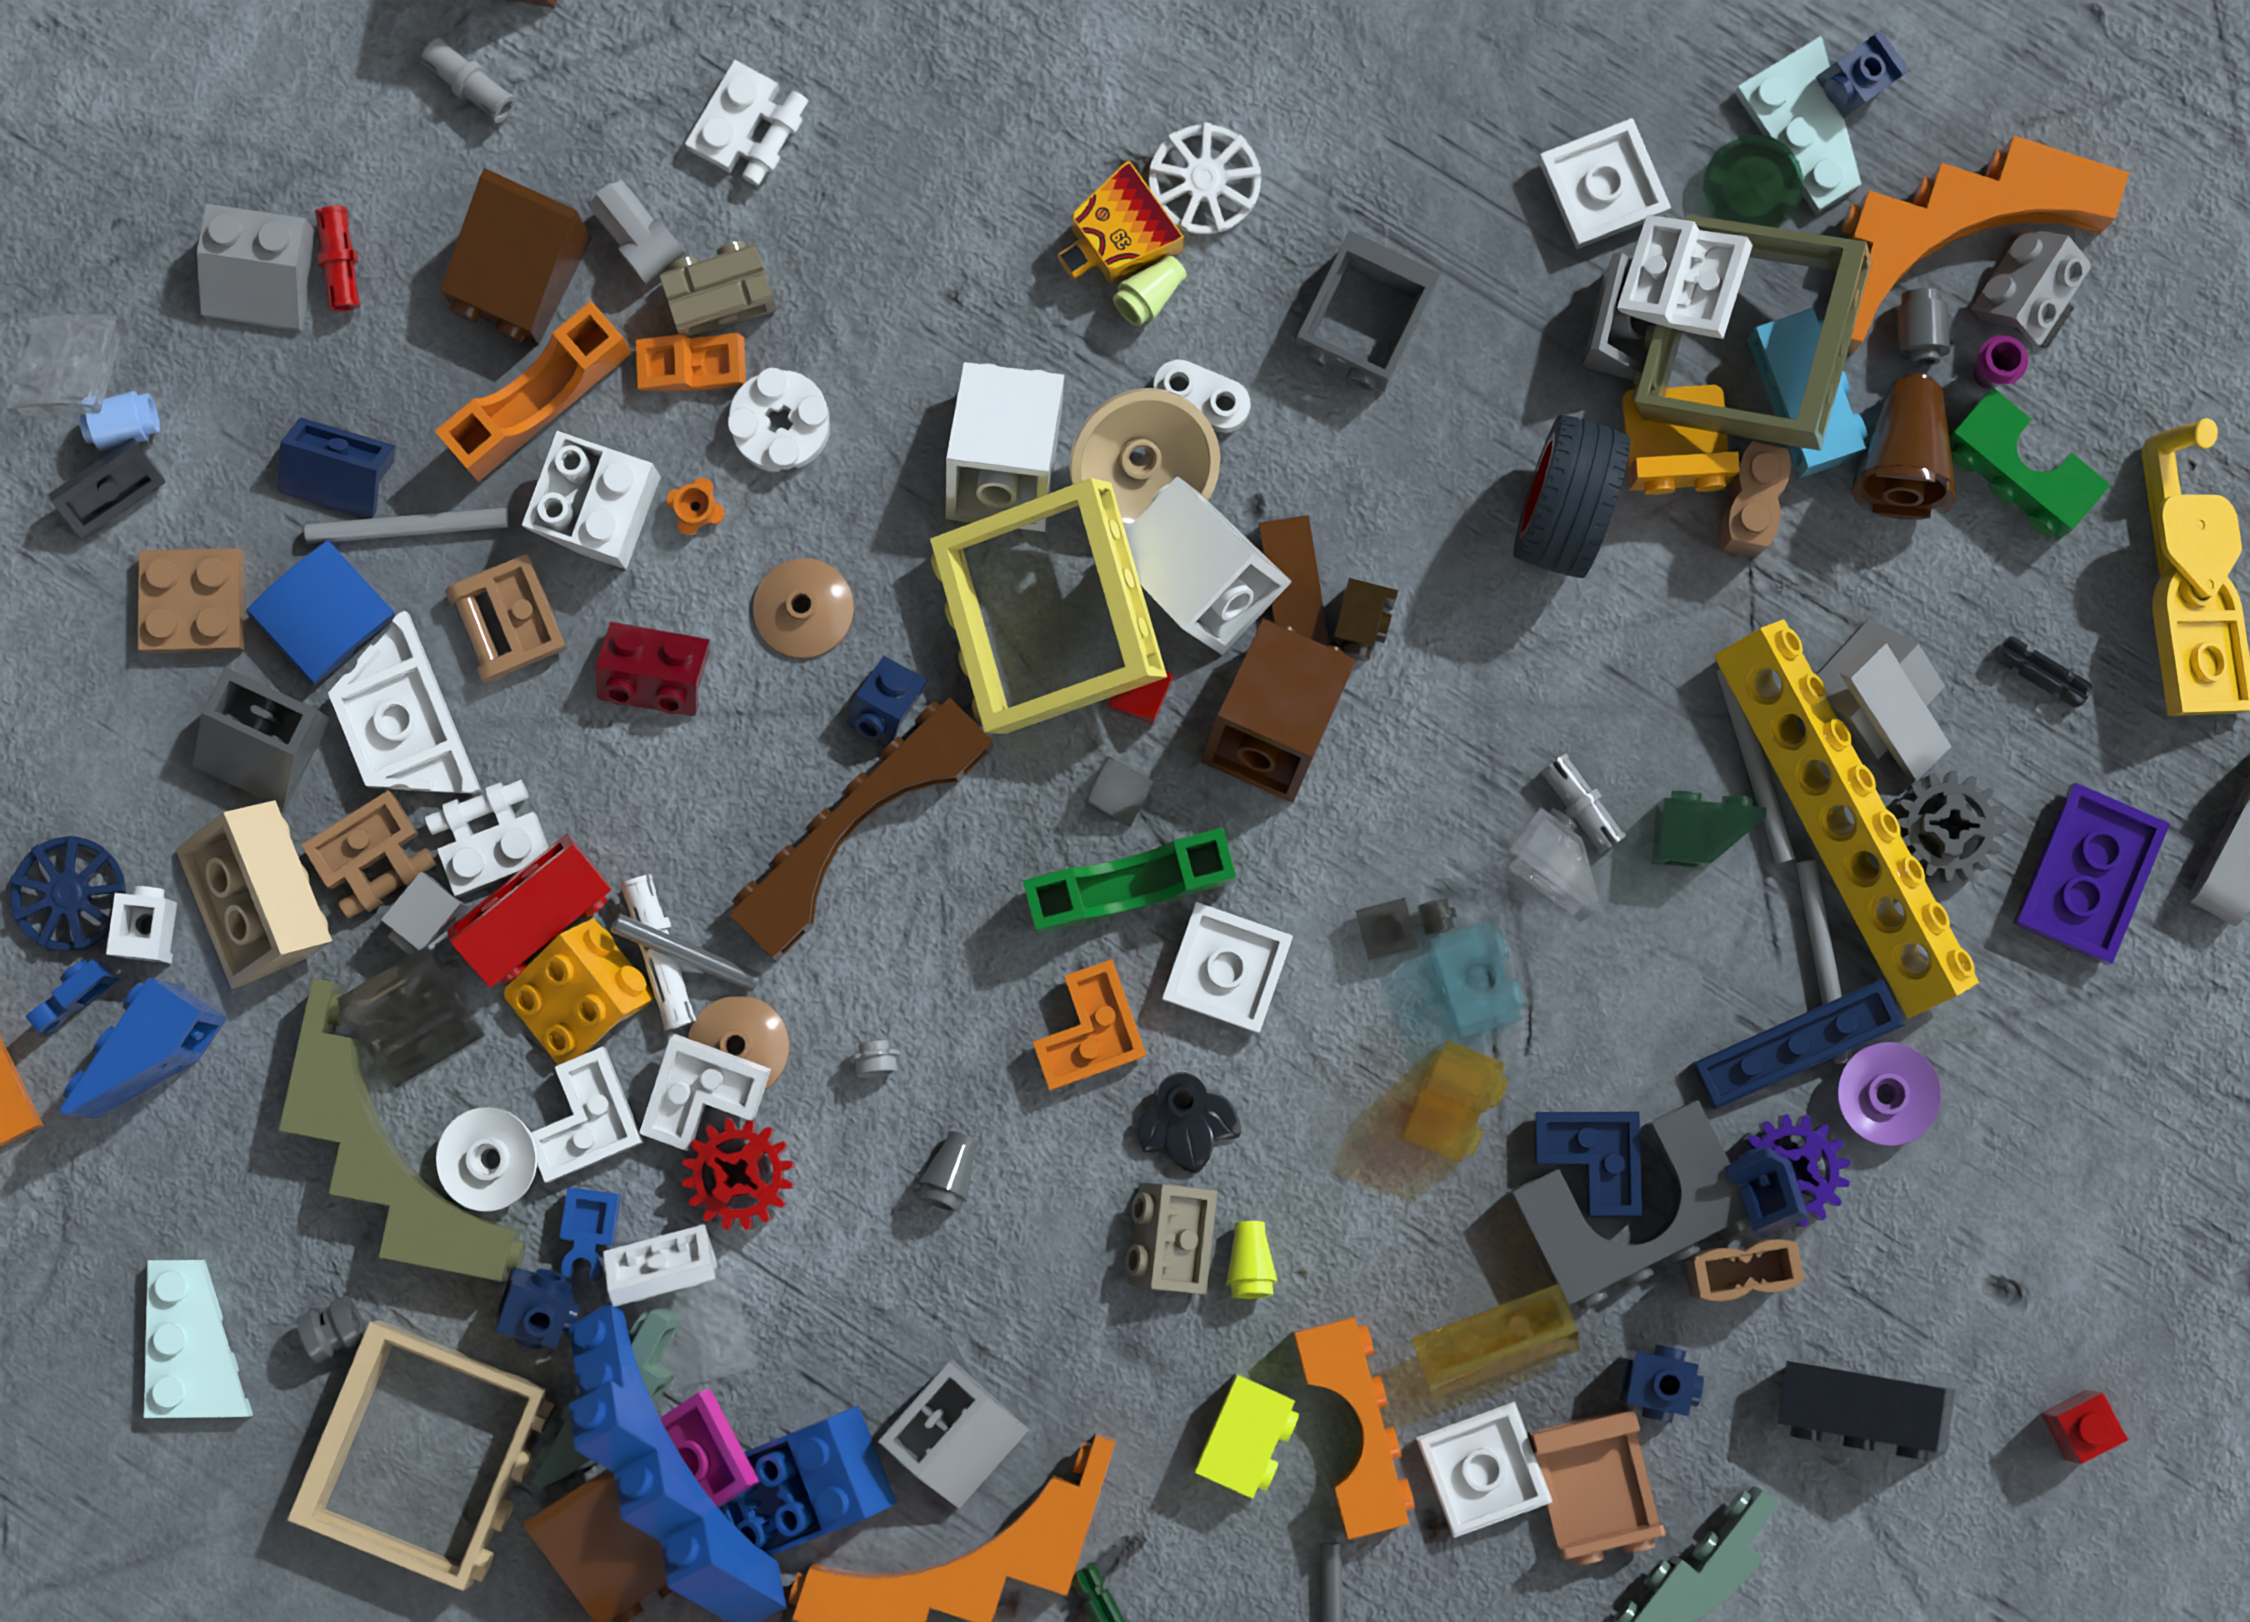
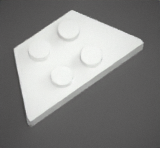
(400, 718)

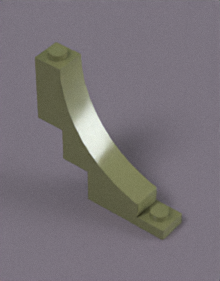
(333, 1103)

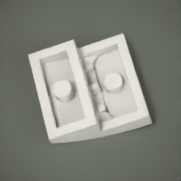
(1684, 276)

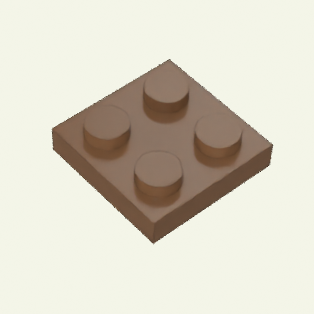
(191, 600)

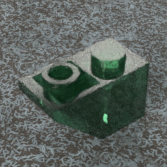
(1699, 831)

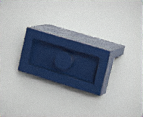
(333, 467)

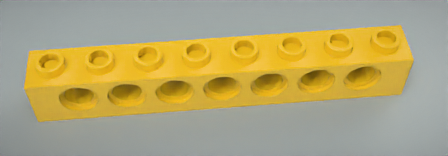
(1844, 845)

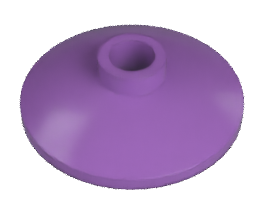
(1914, 1093)

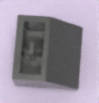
(257, 738)

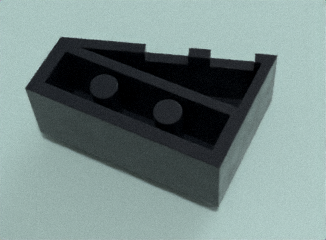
(1866, 1410)

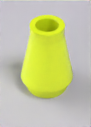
(1251, 1264)

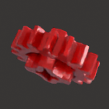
(724, 1193)

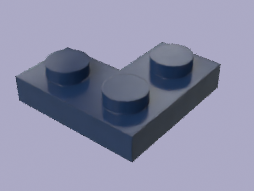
(1608, 1148)

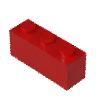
(529, 911)

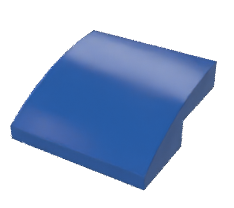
(320, 612)

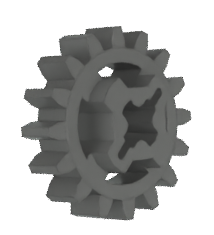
(1951, 806)

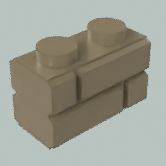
(717, 289)

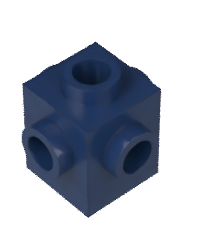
(536, 1308)
(1643, 1378)

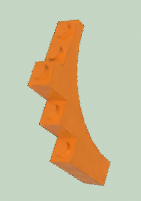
(2020, 186)

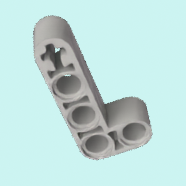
(2225, 875)

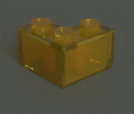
(1451, 1099)

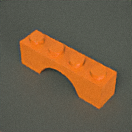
(571, 364)
(1369, 1492)

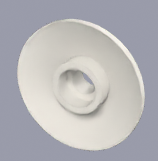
(463, 1161)

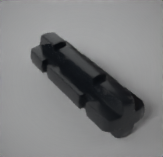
(2043, 672)

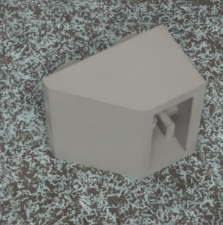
(954, 1434)

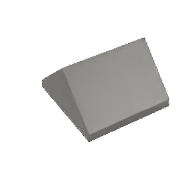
(1615, 338)
(1843, 702)

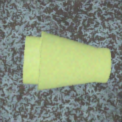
(1146, 293)

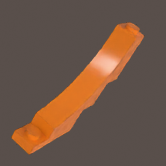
(1034, 1548)

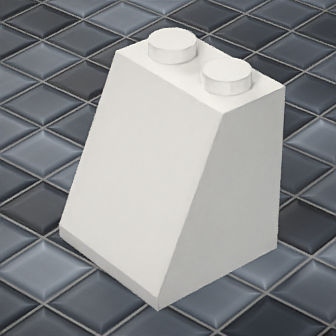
(1002, 441)
(1201, 566)

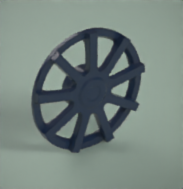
(65, 892)

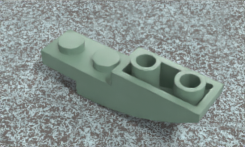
(650, 1340)
(1721, 1566)

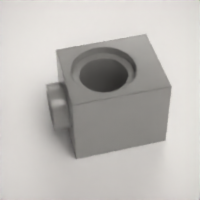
(423, 915)

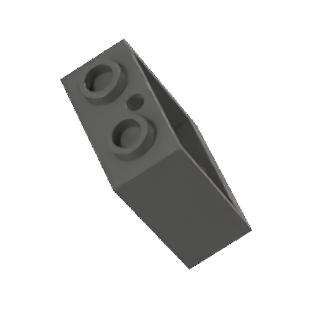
(1382, 266)

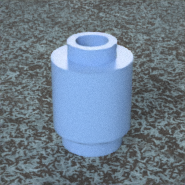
(120, 420)

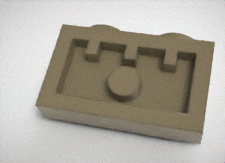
(1171, 1238)

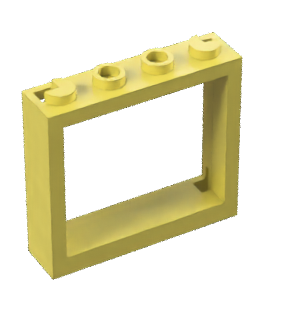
(1120, 588)

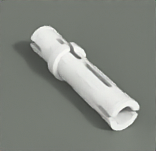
(662, 970)

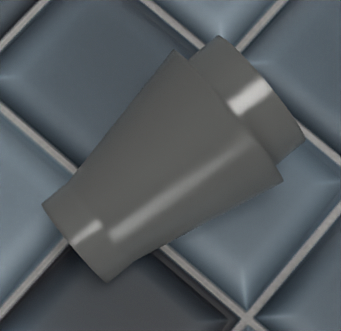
(949, 1174)

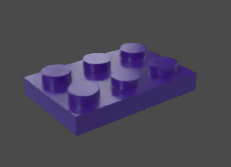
(2091, 873)

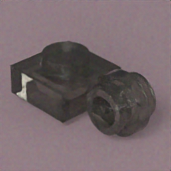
(1389, 928)

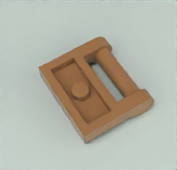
(521, 612)

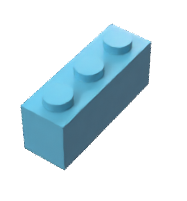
(1784, 360)

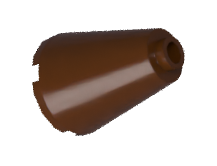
(1909, 453)

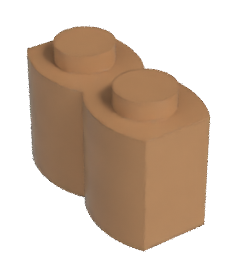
(1755, 510)
(1756, 1266)

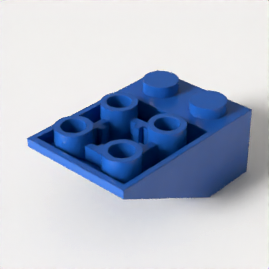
(153, 1040)
(811, 1484)

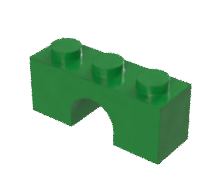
(1988, 445)

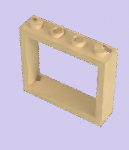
(344, 1423)

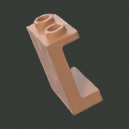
(1597, 1486)

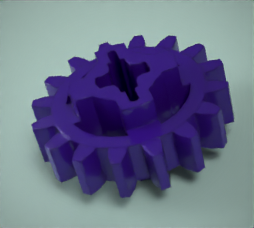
(1806, 1152)

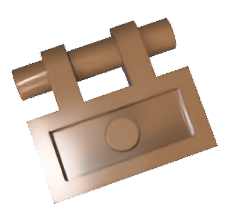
(362, 840)

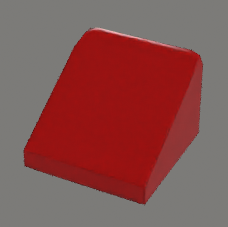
(1143, 702)

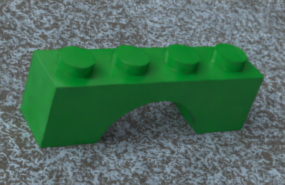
(1130, 883)

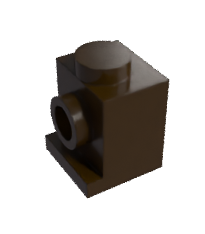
(1362, 618)

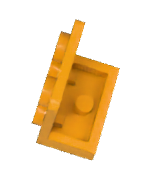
(1674, 455)
(577, 991)

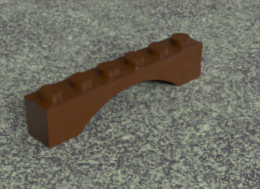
(935, 754)

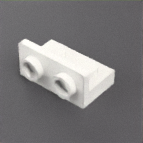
(659, 1265)

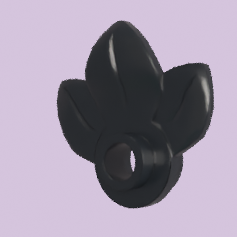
(1187, 1129)

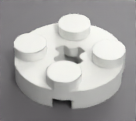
(773, 392)

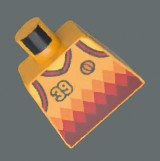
(1120, 229)

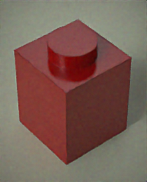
(2084, 1426)

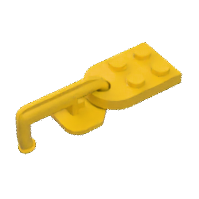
(2194, 601)

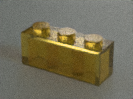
(1496, 1343)

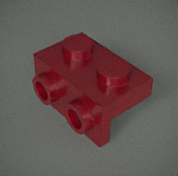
(651, 669)

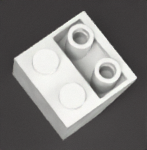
(592, 499)

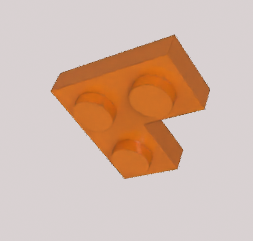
(1105, 1034)

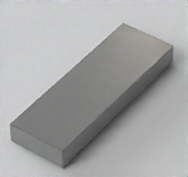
(1895, 709)

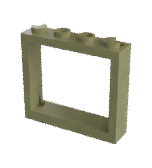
(1661, 343)

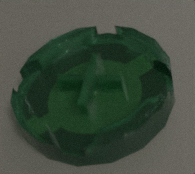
(1754, 182)

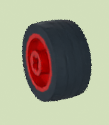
(1572, 496)

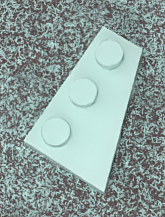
(186, 1346)

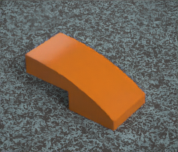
(690, 363)

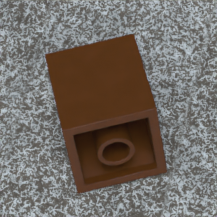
(513, 258)
(1277, 710)
(598, 1553)

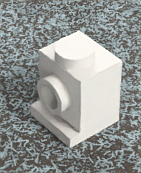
(125, 933)

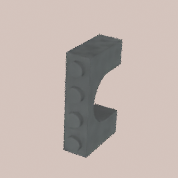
(1700, 1207)

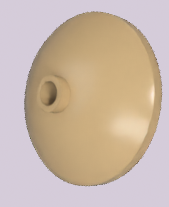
(1175, 442)

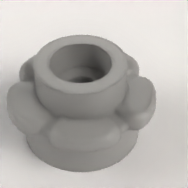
(875, 1059)

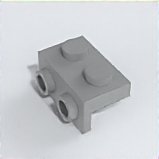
(2033, 283)

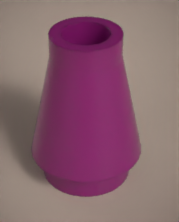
(2000, 362)

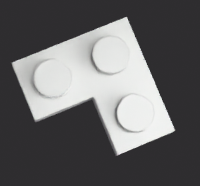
(698, 1077)
(600, 1120)

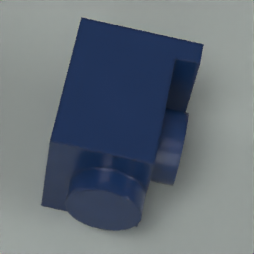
(1862, 74)

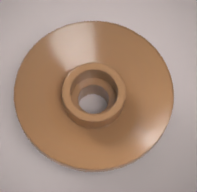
(809, 632)
(752, 1020)

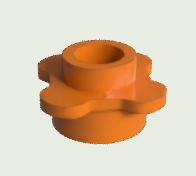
(698, 492)

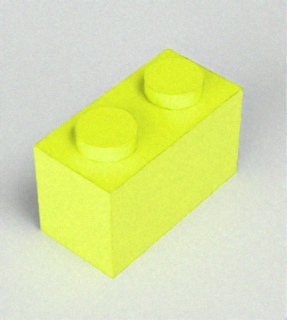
(1246, 1436)

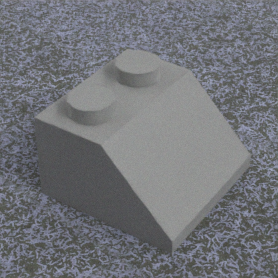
(255, 266)

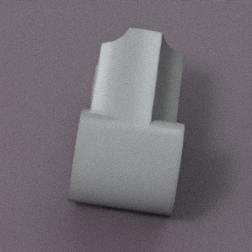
(641, 239)

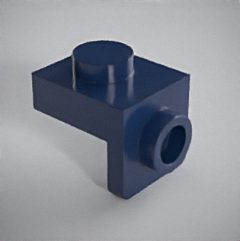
(885, 701)
(1767, 1190)

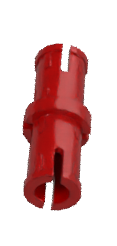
(337, 258)

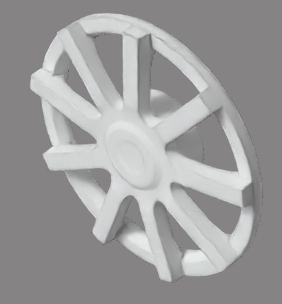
(1206, 177)

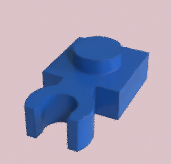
(79, 988)
(588, 1220)

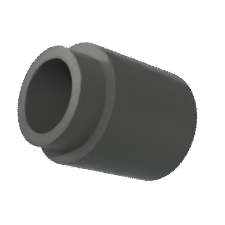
(1923, 327)

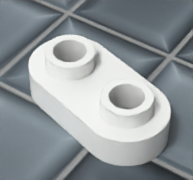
(1204, 391)

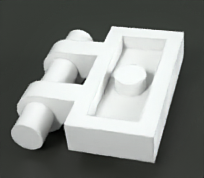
(734, 115)
(491, 854)

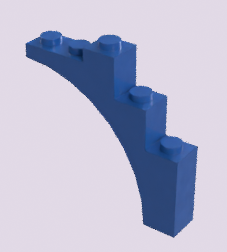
(655, 1488)

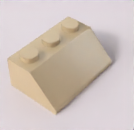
(253, 893)

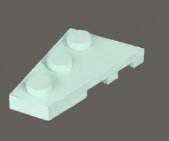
(1796, 111)

